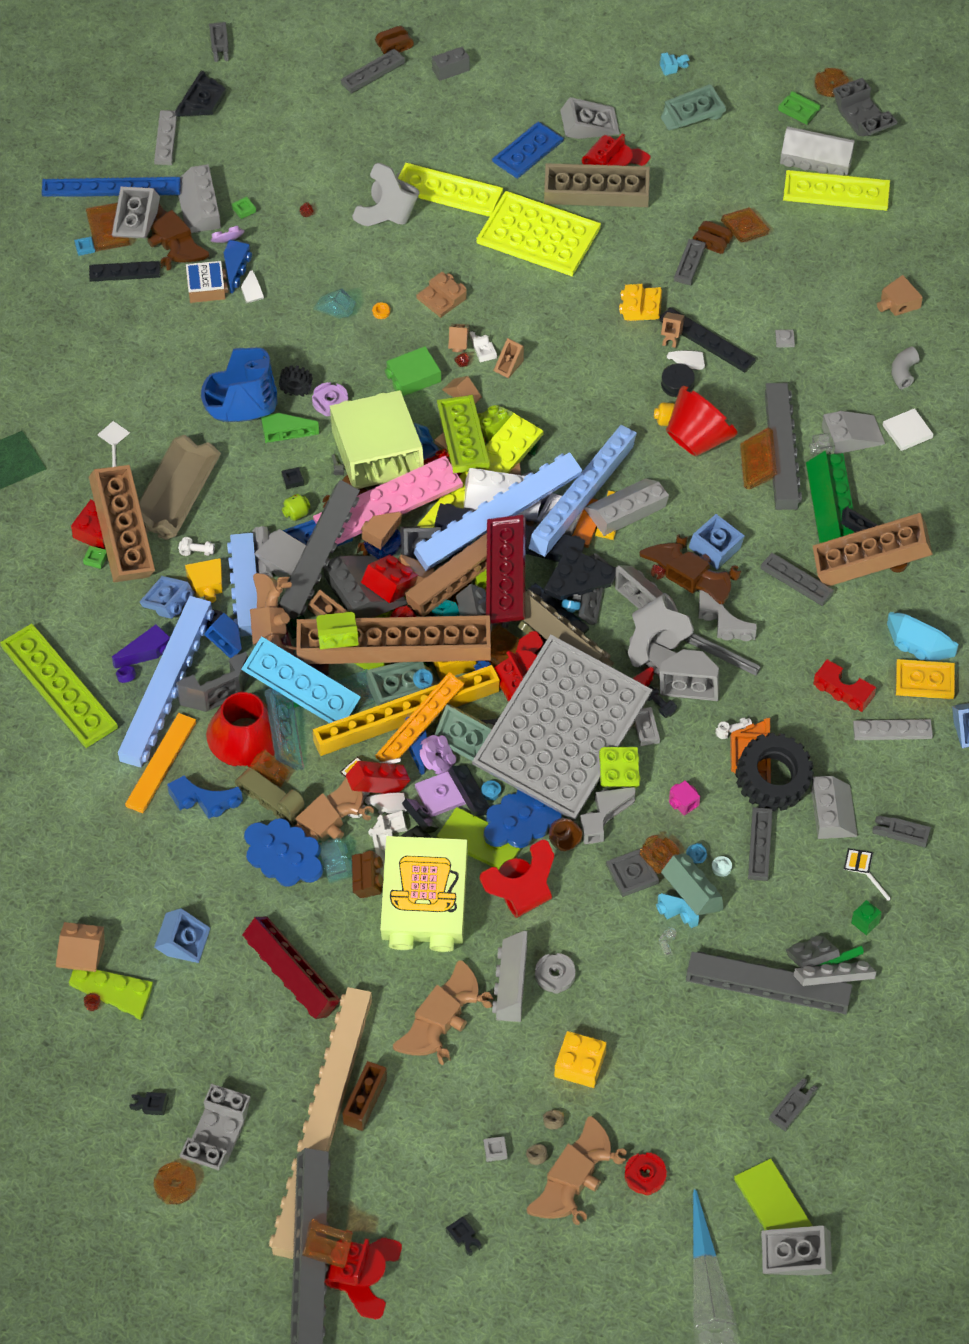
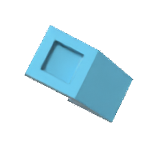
(672, 906)

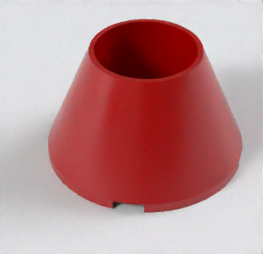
(697, 423)
(240, 744)

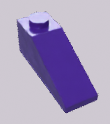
(144, 648)

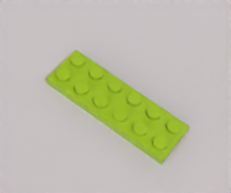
(463, 433)

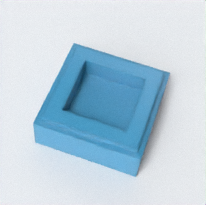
(84, 246)

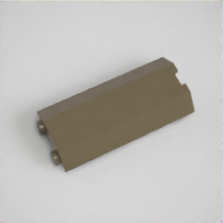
(176, 485)

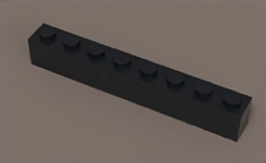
(449, 513)

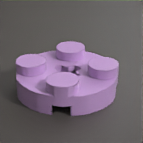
(326, 390)
(439, 745)

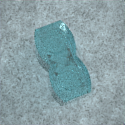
(335, 861)

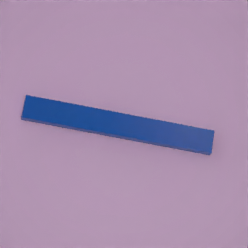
(108, 186)

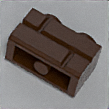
(367, 874)

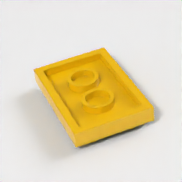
(925, 679)

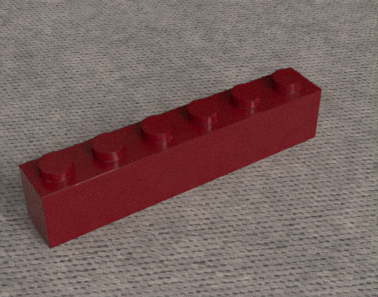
(291, 967)

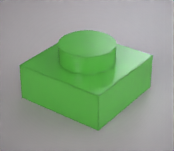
(243, 207)
(95, 557)

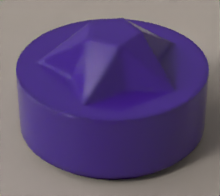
(125, 674)

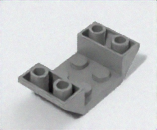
(217, 1128)

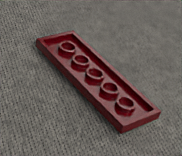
(505, 569)

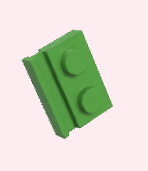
(799, 107)

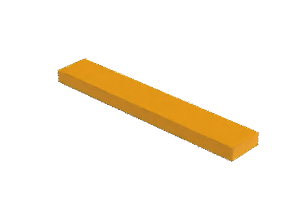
(420, 718)
(160, 763)

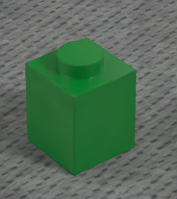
(866, 917)

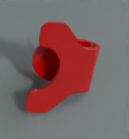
(614, 152)
(517, 665)
(522, 883)
(364, 1268)

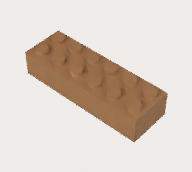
(121, 523)
(872, 550)

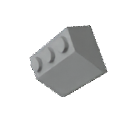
(635, 586)
(833, 808)

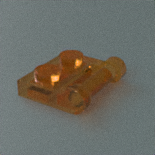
(327, 1249)

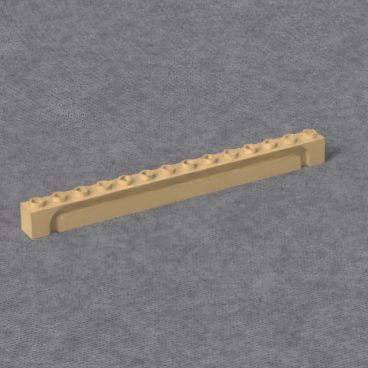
(327, 1103)

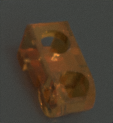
(270, 768)

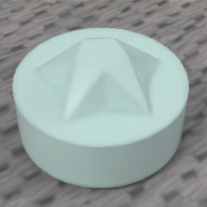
(721, 866)

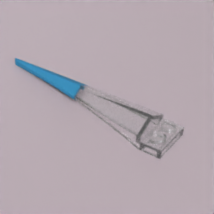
(712, 1309)

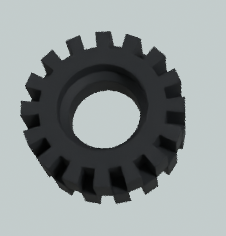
(295, 381)

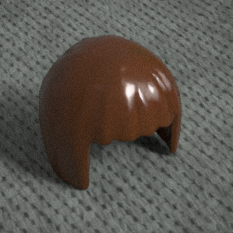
(564, 834)

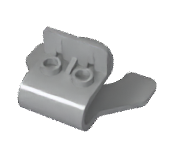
(392, 198)
(659, 624)

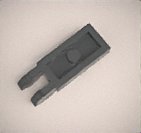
(219, 39)
(902, 830)
(792, 1105)

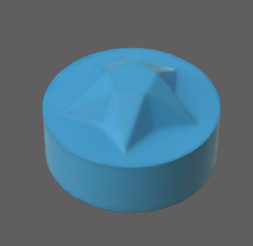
(571, 605)
(423, 678)
(491, 790)
(697, 853)

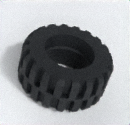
(788, 753)

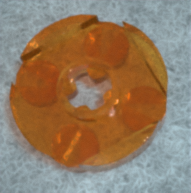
(823, 79)
(651, 849)
(178, 1194)

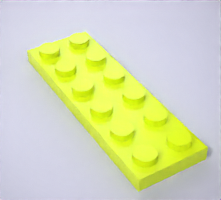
(452, 189)
(836, 190)

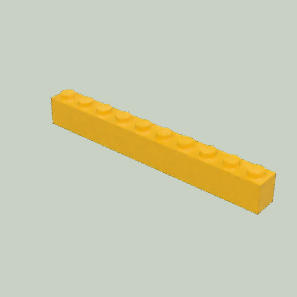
(393, 713)

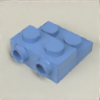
(167, 596)

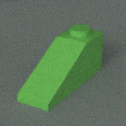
(284, 427)

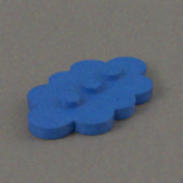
(518, 820)
(283, 852)

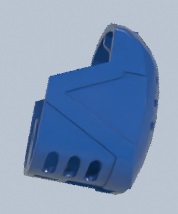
(243, 389)

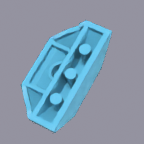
(920, 638)

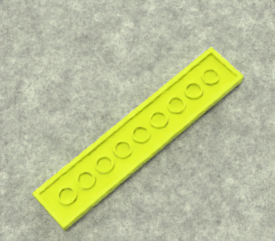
(504, 453)

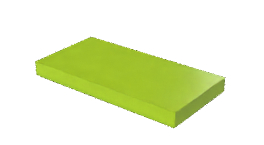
(471, 828)
(771, 1197)

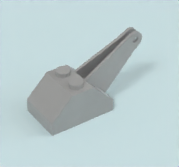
(684, 673)

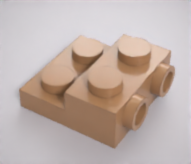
(442, 294)

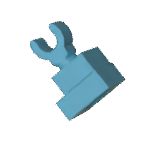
(670, 64)

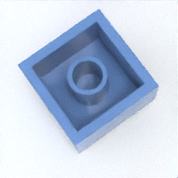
(716, 540)

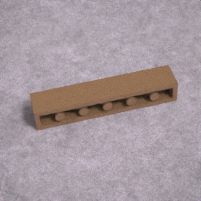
(449, 578)

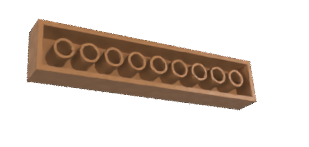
(402, 640)

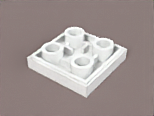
(907, 429)

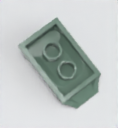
(692, 108)
(394, 681)
(462, 731)

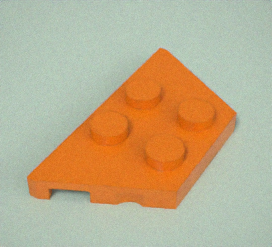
(739, 740)

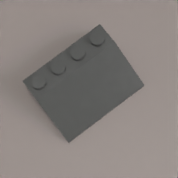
(345, 578)

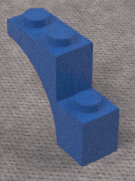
(212, 802)

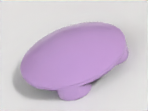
(234, 233)

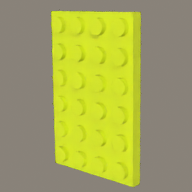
(538, 233)

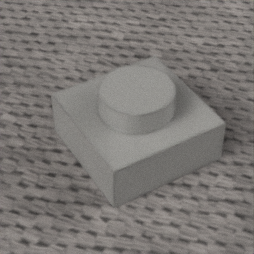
(784, 338)
(495, 1149)

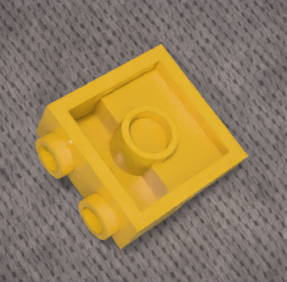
(640, 302)

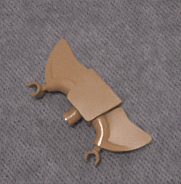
(267, 618)
(324, 815)
(440, 1013)
(574, 1172)

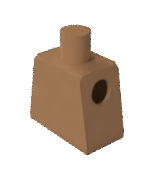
(900, 297)

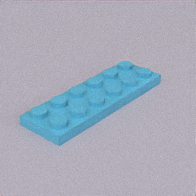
(300, 682)

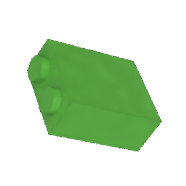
(413, 371)

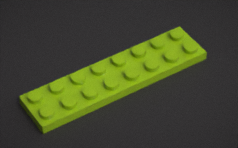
(59, 685)

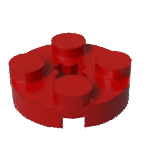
(645, 1162)

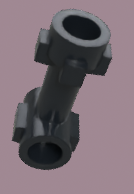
(667, 708)

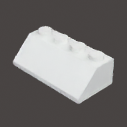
(485, 484)

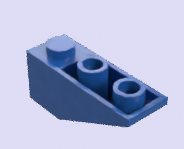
(235, 257)

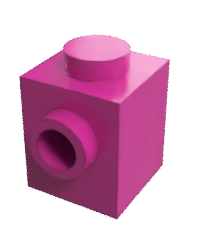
(684, 797)

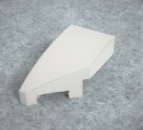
(251, 288)
(483, 348)
(690, 358)
(387, 802)
(394, 821)

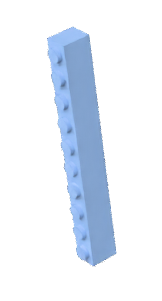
(582, 490)
(511, 503)
(163, 687)

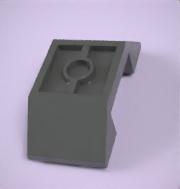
(859, 110)
(213, 692)

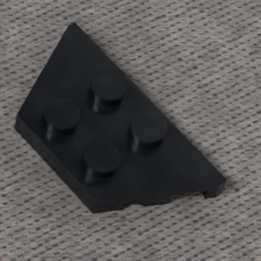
(201, 97)

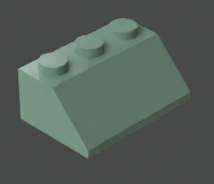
(692, 885)

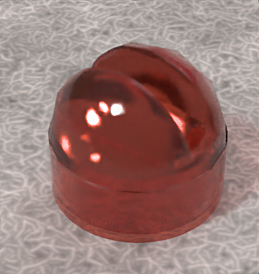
(306, 210)
(462, 360)
(657, 570)
(92, 1002)

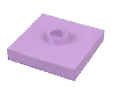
(439, 794)

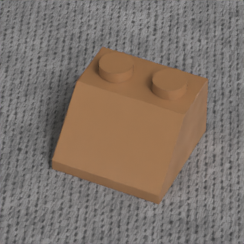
(80, 946)

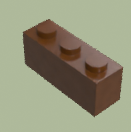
(365, 1096)

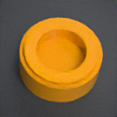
(381, 310)

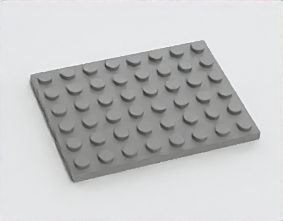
(558, 723)

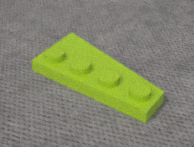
(118, 990)

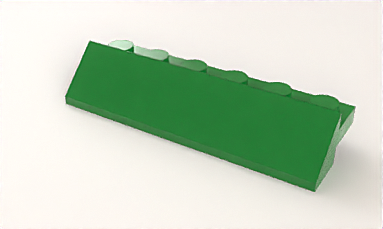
(829, 494)

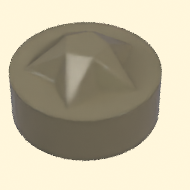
(553, 1119)
(537, 1154)

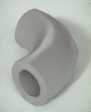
(901, 365)

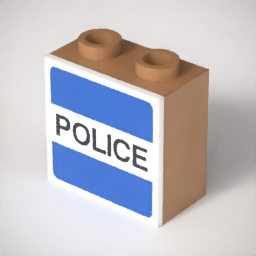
(206, 281)

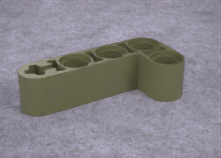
(271, 797)

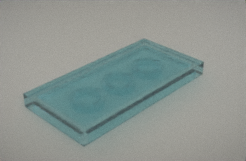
(284, 730)

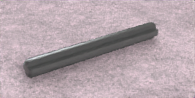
(723, 654)

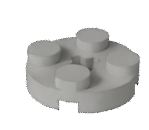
(555, 983)

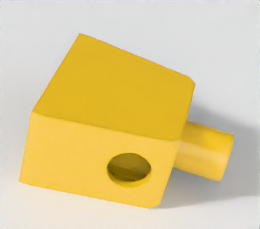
(205, 578)

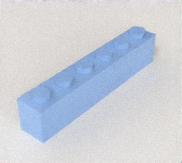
(244, 568)

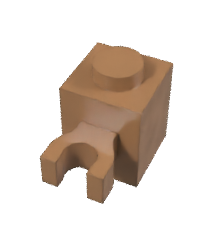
(672, 327)

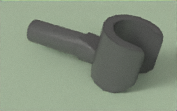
(338, 468)

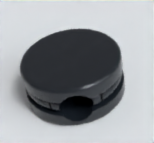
(675, 377)

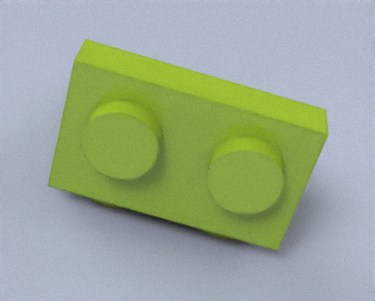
(493, 420)
(337, 630)
(619, 767)

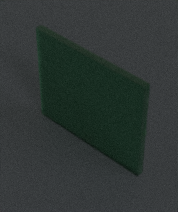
(17, 459)

